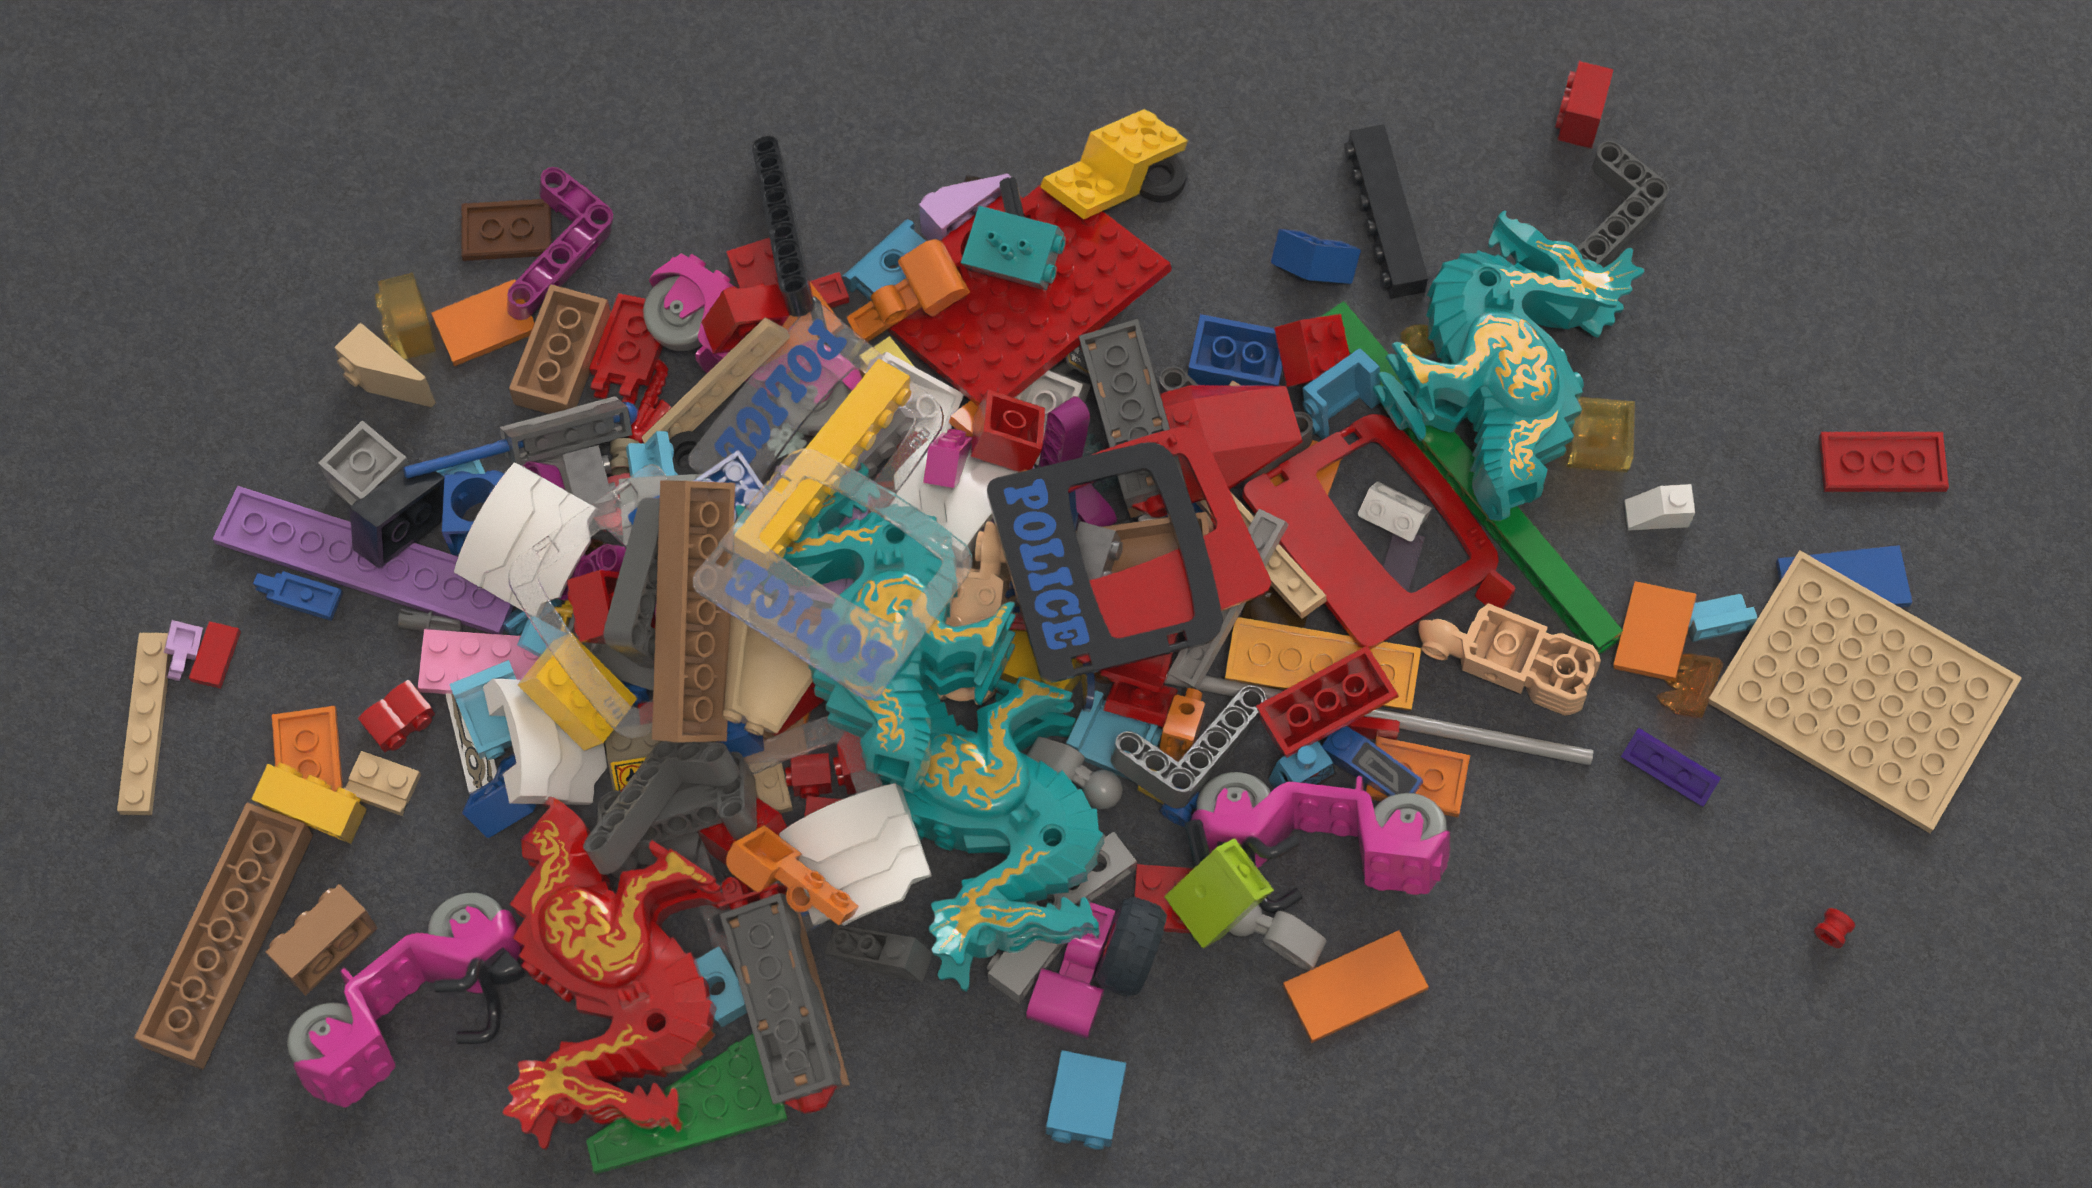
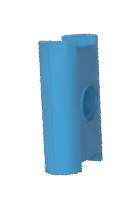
(873, 269)

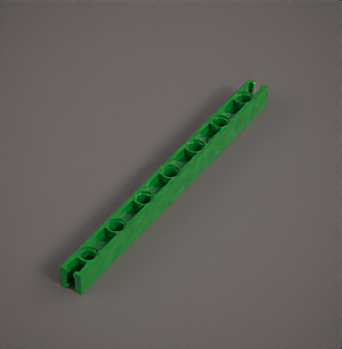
(1515, 534)

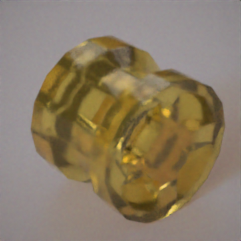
(1417, 340)

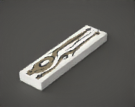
(476, 770)

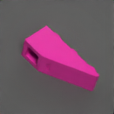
(947, 458)

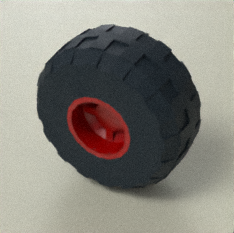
(1131, 946)

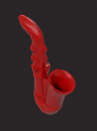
(647, 413)

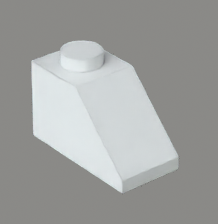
(1660, 508)

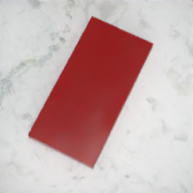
(1883, 462)

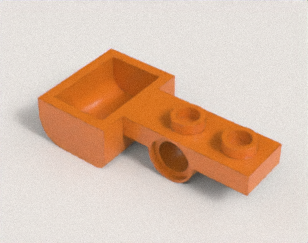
(929, 283)
(766, 858)

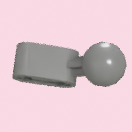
(1100, 787)
(1285, 936)

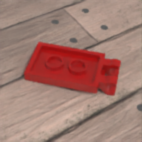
(625, 351)

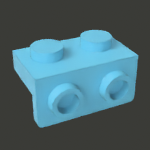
(655, 451)

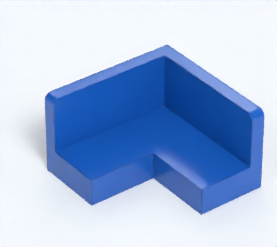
(1315, 257)
(490, 807)

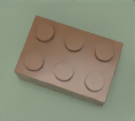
(321, 939)

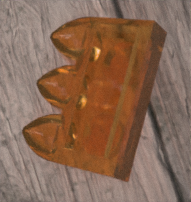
(1692, 685)

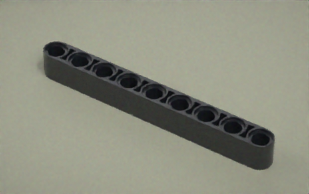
(782, 227)

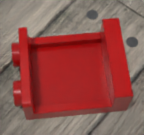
(1147, 675)

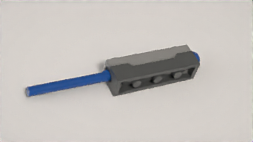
(546, 435)

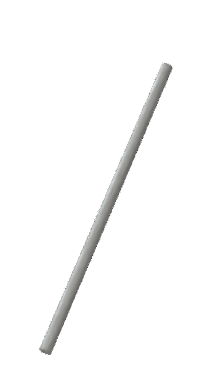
(1428, 726)

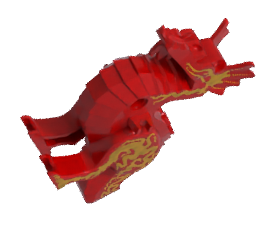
(616, 967)

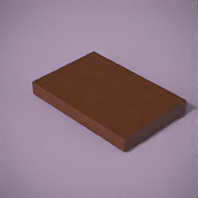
(505, 229)

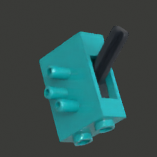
(1012, 245)

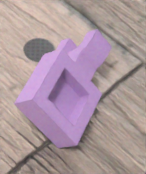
(181, 643)

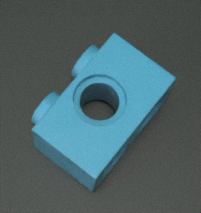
(730, 1002)

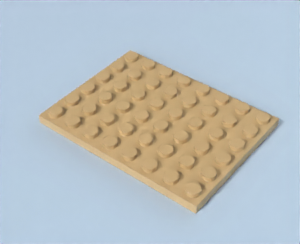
(1864, 691)

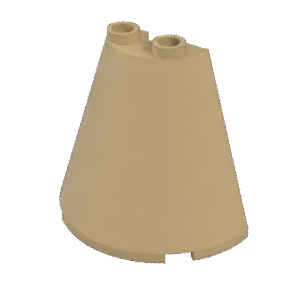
(761, 680)

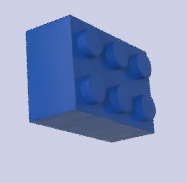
(1234, 352)

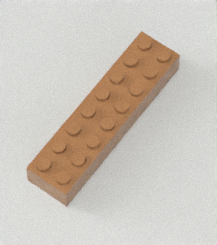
(690, 628)
(224, 936)

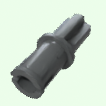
(419, 621)

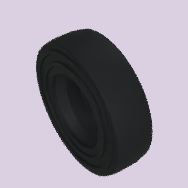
(1170, 190)

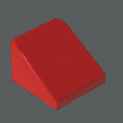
(1495, 590)

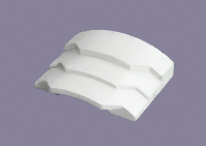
(958, 509)
(510, 522)
(544, 753)
(862, 848)

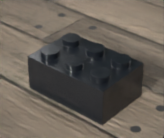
(396, 515)

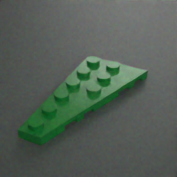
(714, 1104)

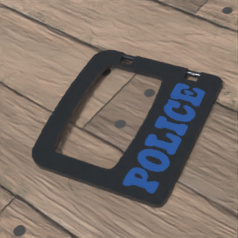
(1049, 571)

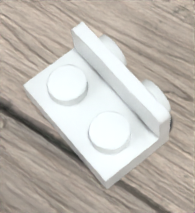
(1393, 511)

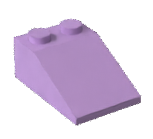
(955, 205)

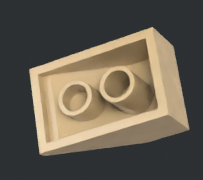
(380, 369)

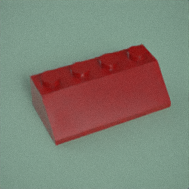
(1326, 702)

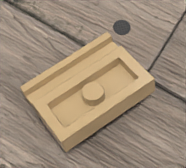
(382, 782)

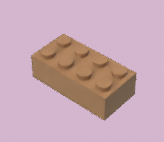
(559, 351)

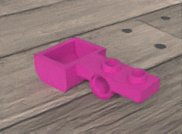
(1067, 997)

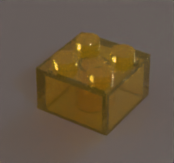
(404, 316)
(1603, 435)

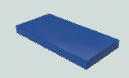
(1873, 568)

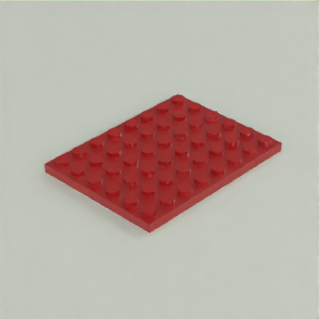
(1014, 333)

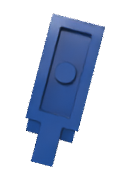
(300, 594)

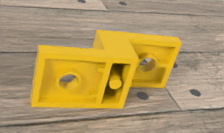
(1114, 163)

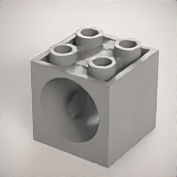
(360, 463)

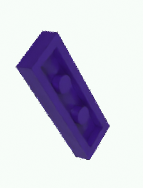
(1671, 767)

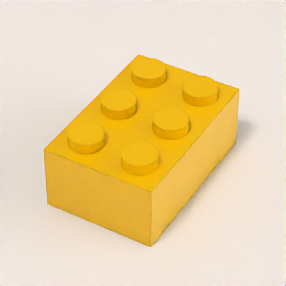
(565, 704)
(310, 801)

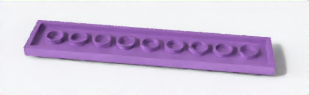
(323, 548)

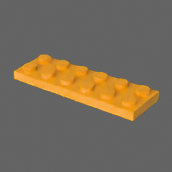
(1286, 655)

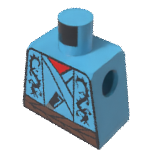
(1306, 766)

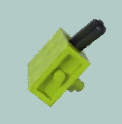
(1218, 889)

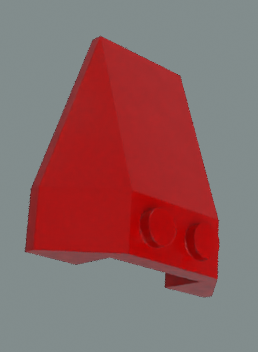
(1240, 423)

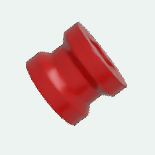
(1834, 928)

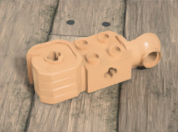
(980, 594)
(1517, 655)

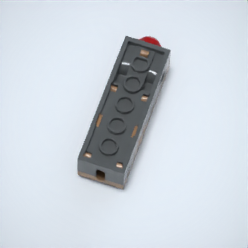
(1127, 403)
(785, 1003)

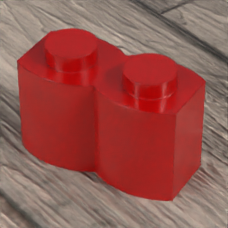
(397, 716)

